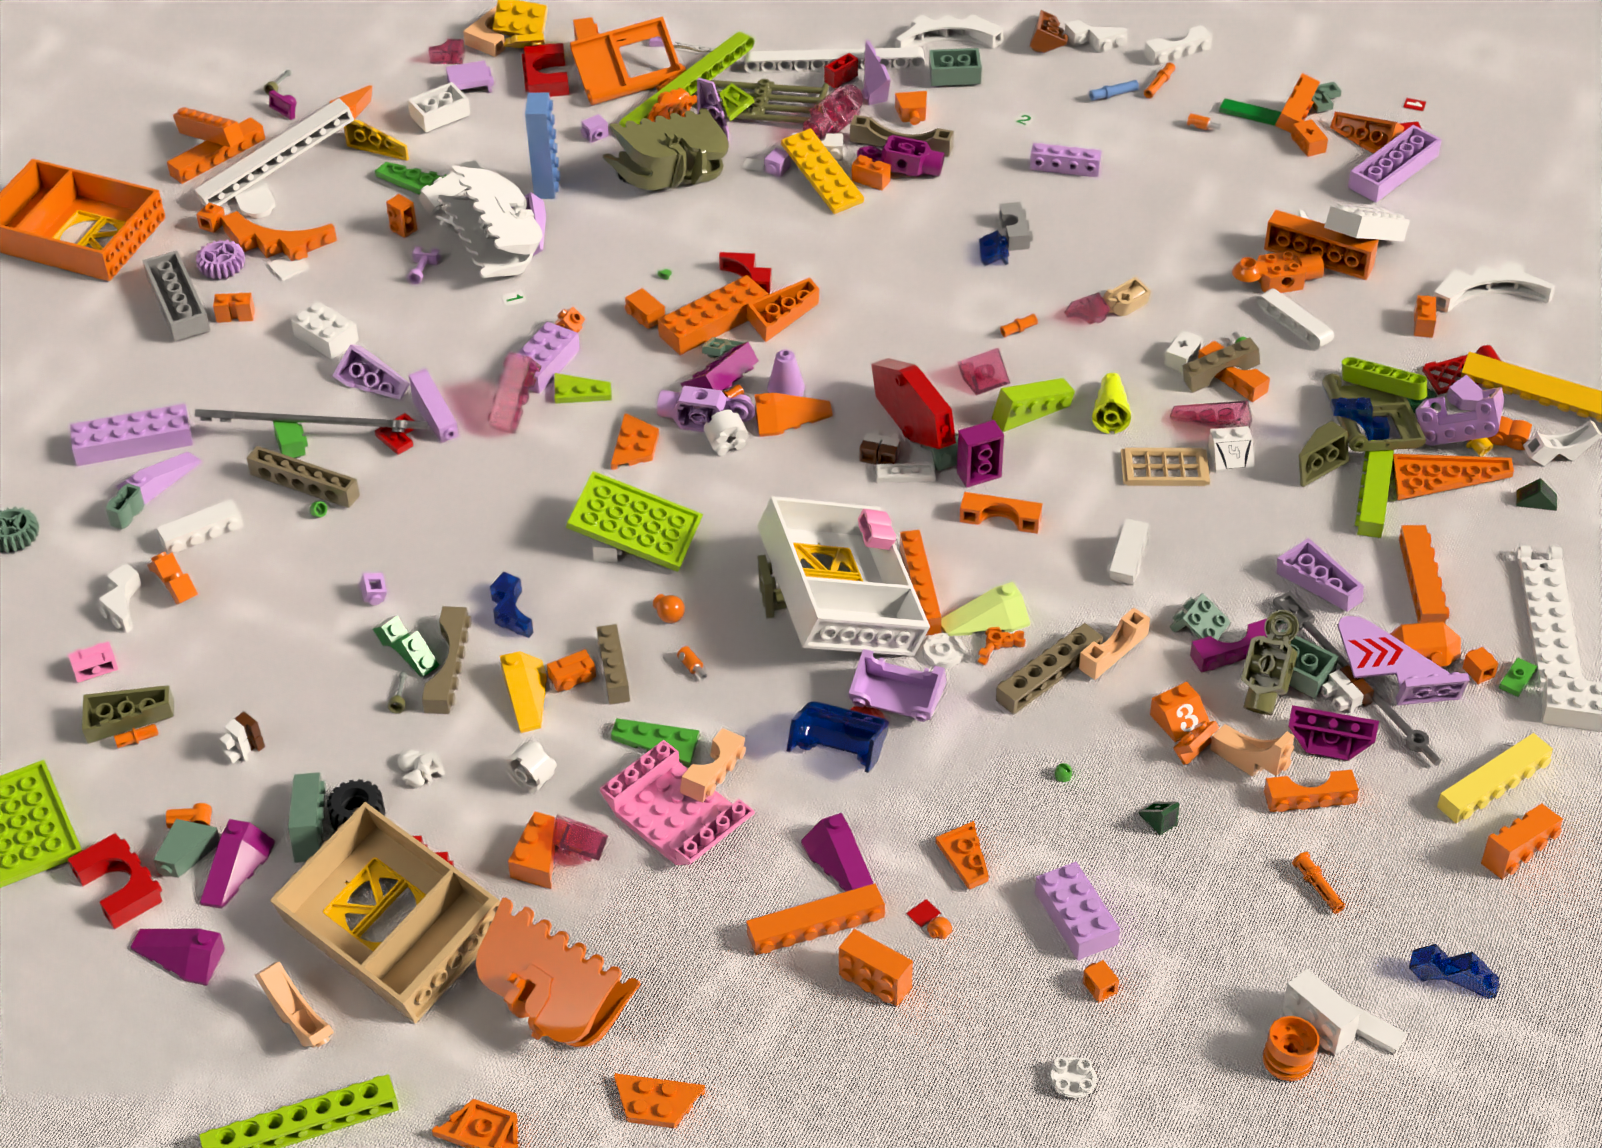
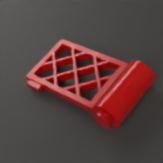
(1485, 350)

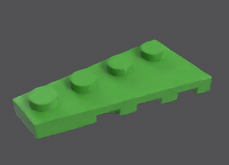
(406, 178)
(648, 735)

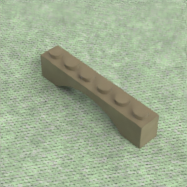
(868, 131)
(439, 691)

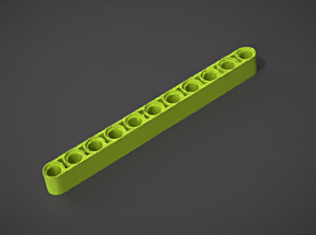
(706, 68)

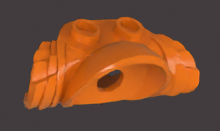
(677, 101)

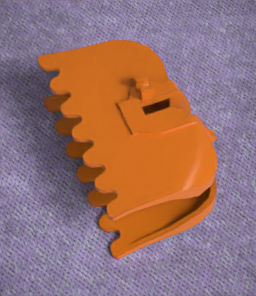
(548, 981)

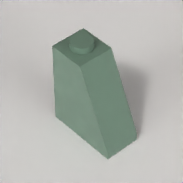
(184, 847)

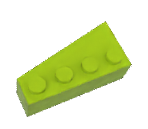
(1030, 402)

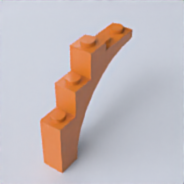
(272, 242)

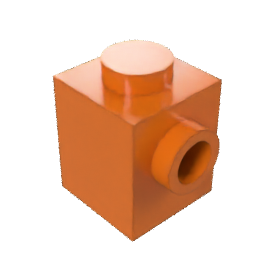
(1480, 665)

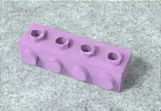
(1065, 160)

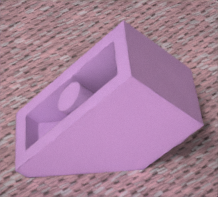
(1465, 394)

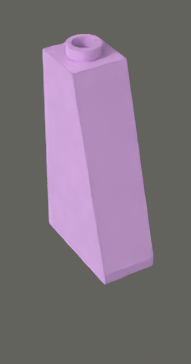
(432, 406)

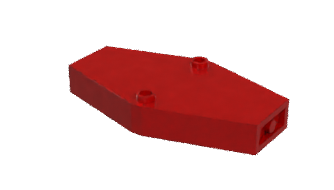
(913, 403)

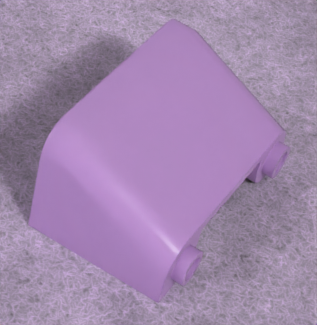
(896, 687)

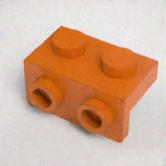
(1195, 741)

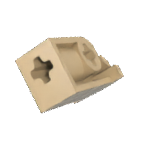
(1127, 297)

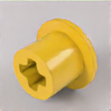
(1480, 446)

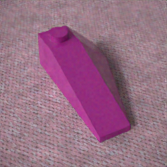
(237, 856)
(187, 952)

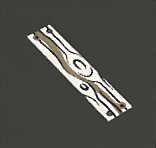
(692, 48)

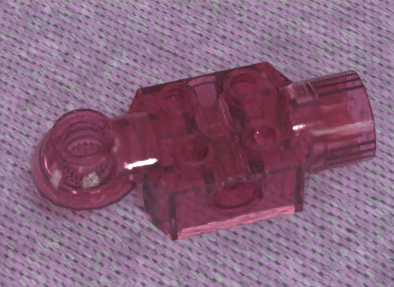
(835, 111)

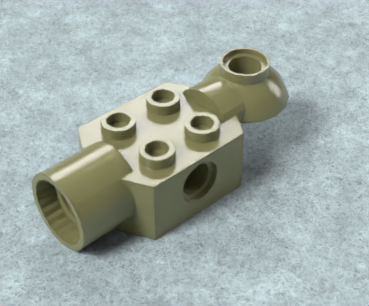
(1270, 663)

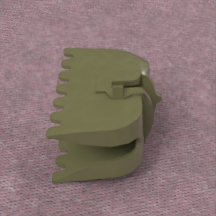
(670, 150)

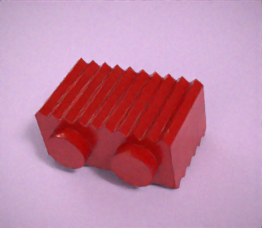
(841, 70)

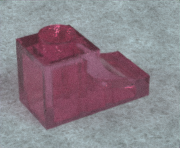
(448, 53)
(1089, 308)

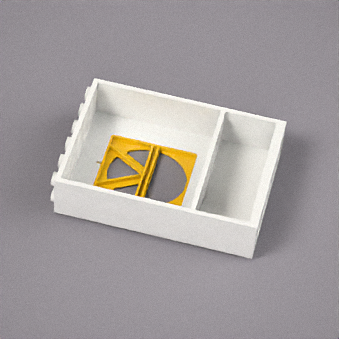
(838, 609)

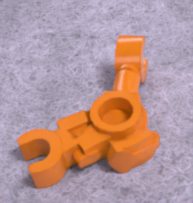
(997, 639)

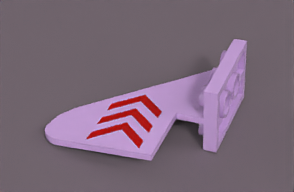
(1378, 653)

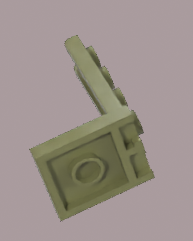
(771, 597)

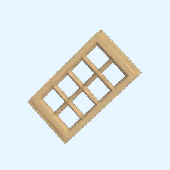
(1201, 459)

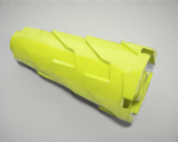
(1111, 406)

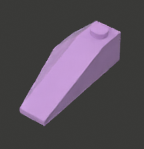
(875, 77)

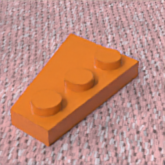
(964, 853)

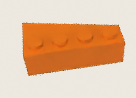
(781, 308)
(1521, 840)

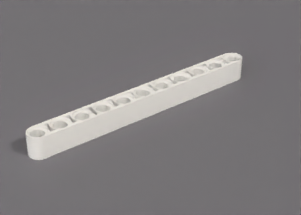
(808, 59)

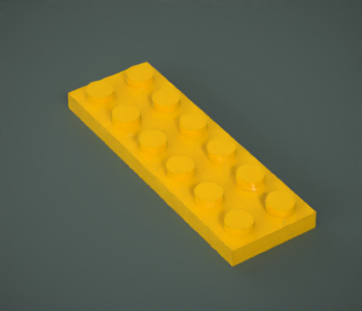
(822, 171)

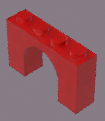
(541, 57)
(111, 856)

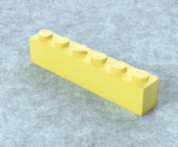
(1495, 778)

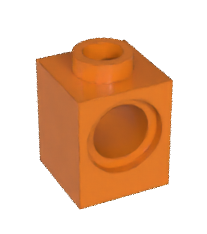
(1100, 981)

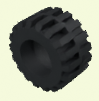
(351, 796)

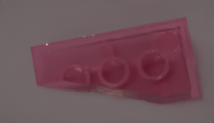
(1214, 414)

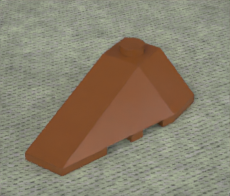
(1047, 33)

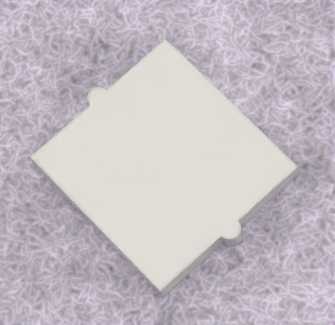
(286, 268)

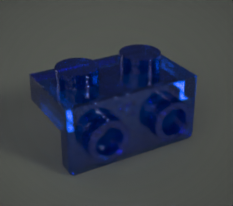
(993, 248)

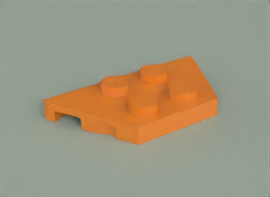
(635, 442)
(656, 1100)
(480, 1127)

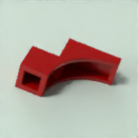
(745, 264)

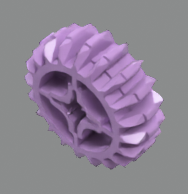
(220, 259)

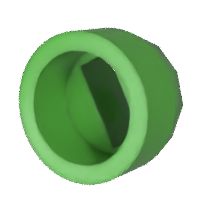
(319, 506)
(1063, 772)

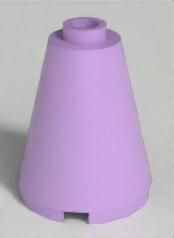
(786, 375)

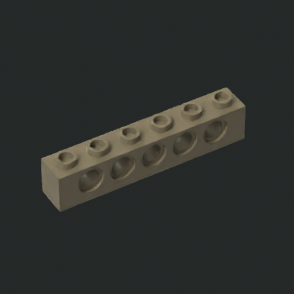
(303, 476)
(1046, 669)

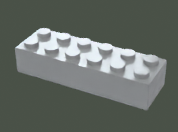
(176, 295)

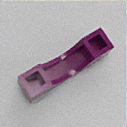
(1212, 654)

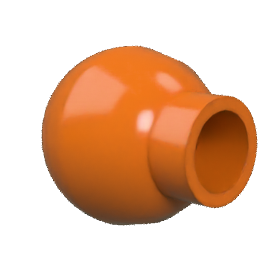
(669, 608)

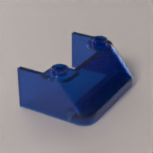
(839, 730)

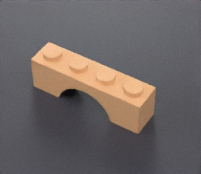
(1129, 632)
(702, 780)

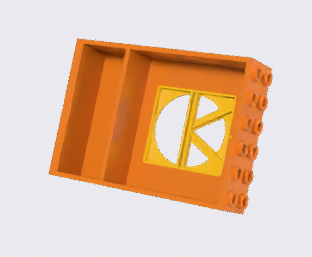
(52, 197)

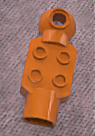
(1280, 270)

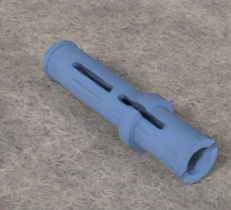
(1108, 91)

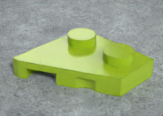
(735, 100)

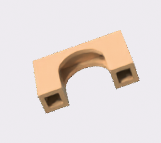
(481, 36)

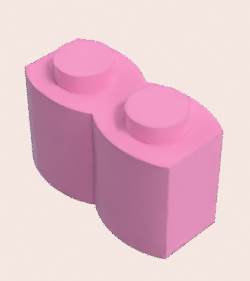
(876, 529)

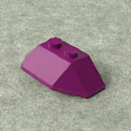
(1332, 733)

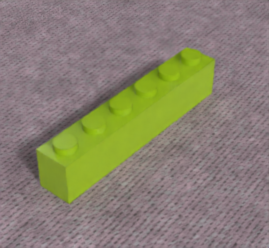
(1374, 493)

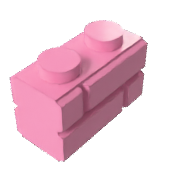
(93, 661)

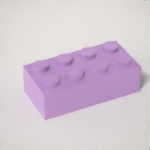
(552, 349)
(1077, 910)

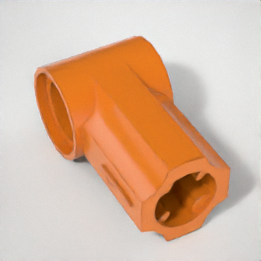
(199, 813)

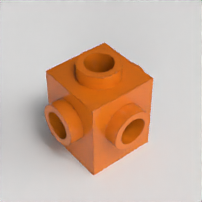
(210, 217)
(570, 319)

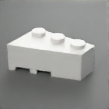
(1129, 551)

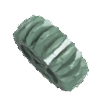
(17, 529)

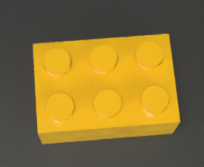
(519, 17)

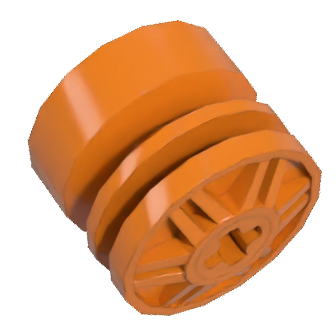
(1290, 1048)

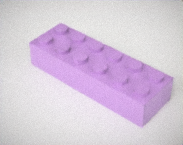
(1394, 163)
(131, 434)

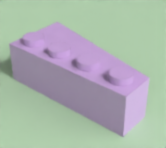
(1320, 574)

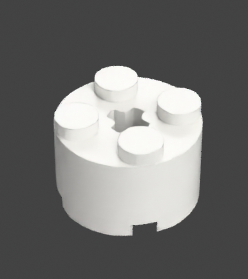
(726, 432)
(530, 766)

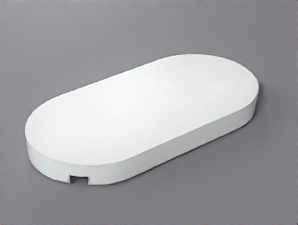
(256, 200)

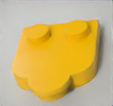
(520, 41)

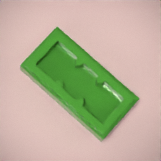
(1517, 677)

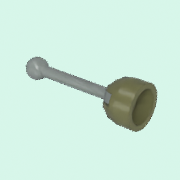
(270, 86)
(399, 702)

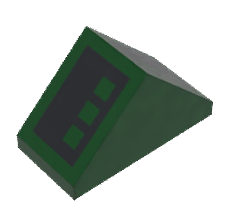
(1537, 496)
(1161, 815)

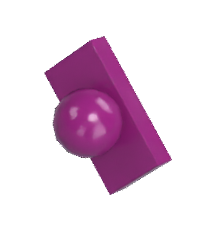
(283, 104)

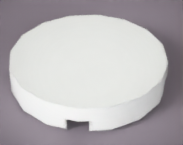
(943, 650)

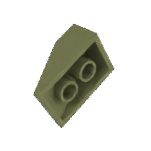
(1323, 452)

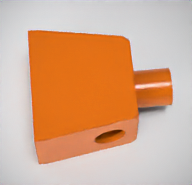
(911, 106)

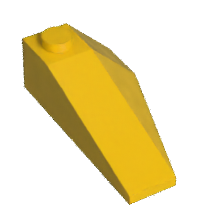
(526, 685)

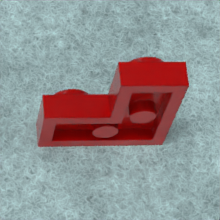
(396, 441)

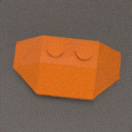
(1431, 640)

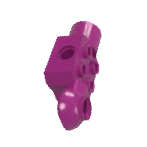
(906, 156)

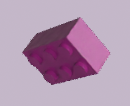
(980, 453)

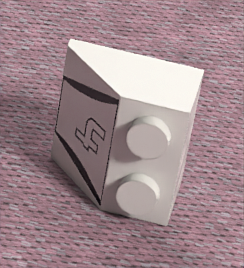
(1231, 449)

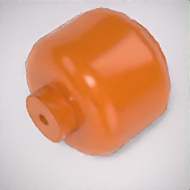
(939, 928)

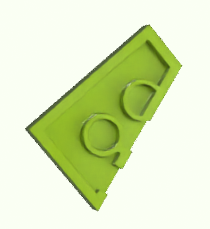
(579, 389)

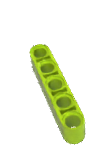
(1384, 378)

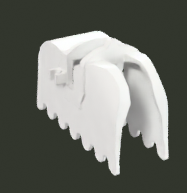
(488, 215)

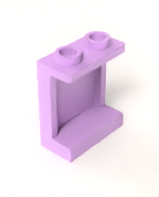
(470, 75)

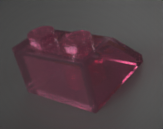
(578, 838)

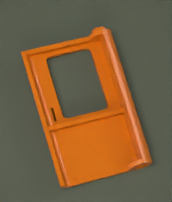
(603, 67)

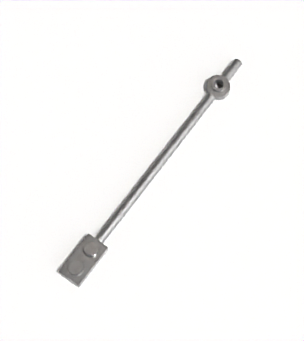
(226, 416)
(1416, 739)

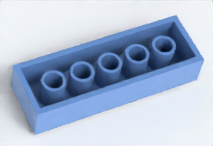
(542, 145)

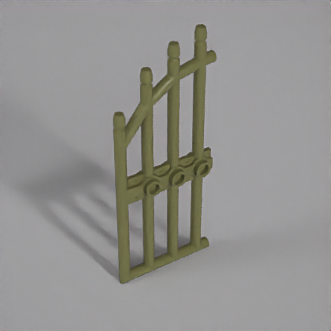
(763, 94)

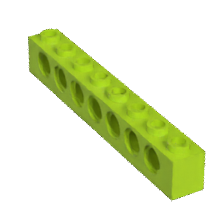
(312, 1123)

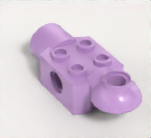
(696, 405)

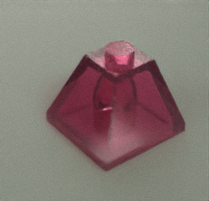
(984, 371)

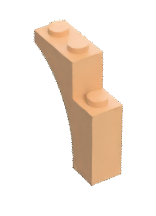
(1252, 753)
(292, 1006)

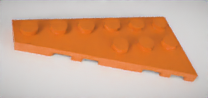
(1430, 474)

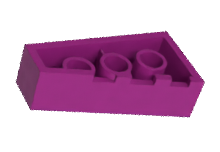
(725, 370)

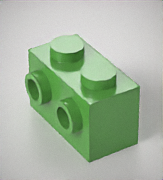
(290, 438)

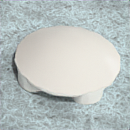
(1073, 1076)

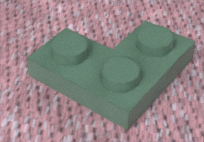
(1324, 94)
(717, 346)

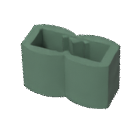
(125, 506)

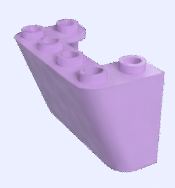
(1445, 428)

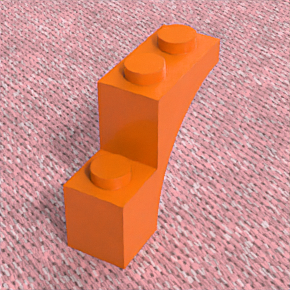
(171, 575)

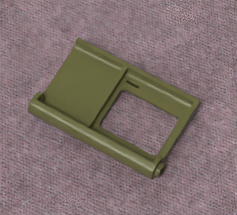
(1383, 405)

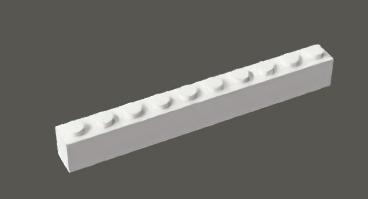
(275, 154)

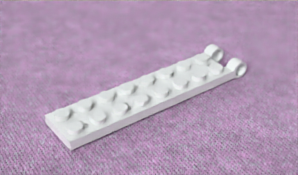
(1549, 615)

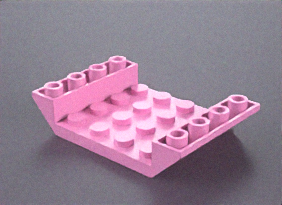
(676, 825)

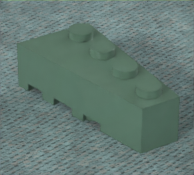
(306, 815)

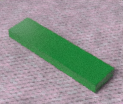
(1249, 111)

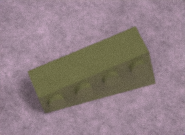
(122, 710)

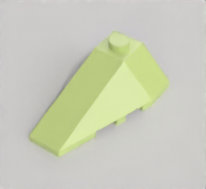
(996, 608)

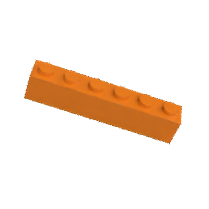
(208, 127)
(209, 154)
(918, 570)
(1423, 574)
(815, 919)

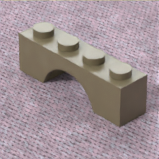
(1201, 371)
(613, 664)

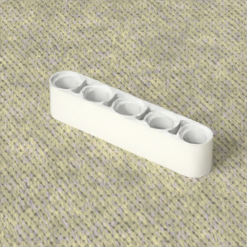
(1294, 318)

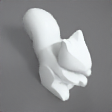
(422, 764)

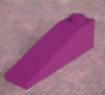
(836, 851)

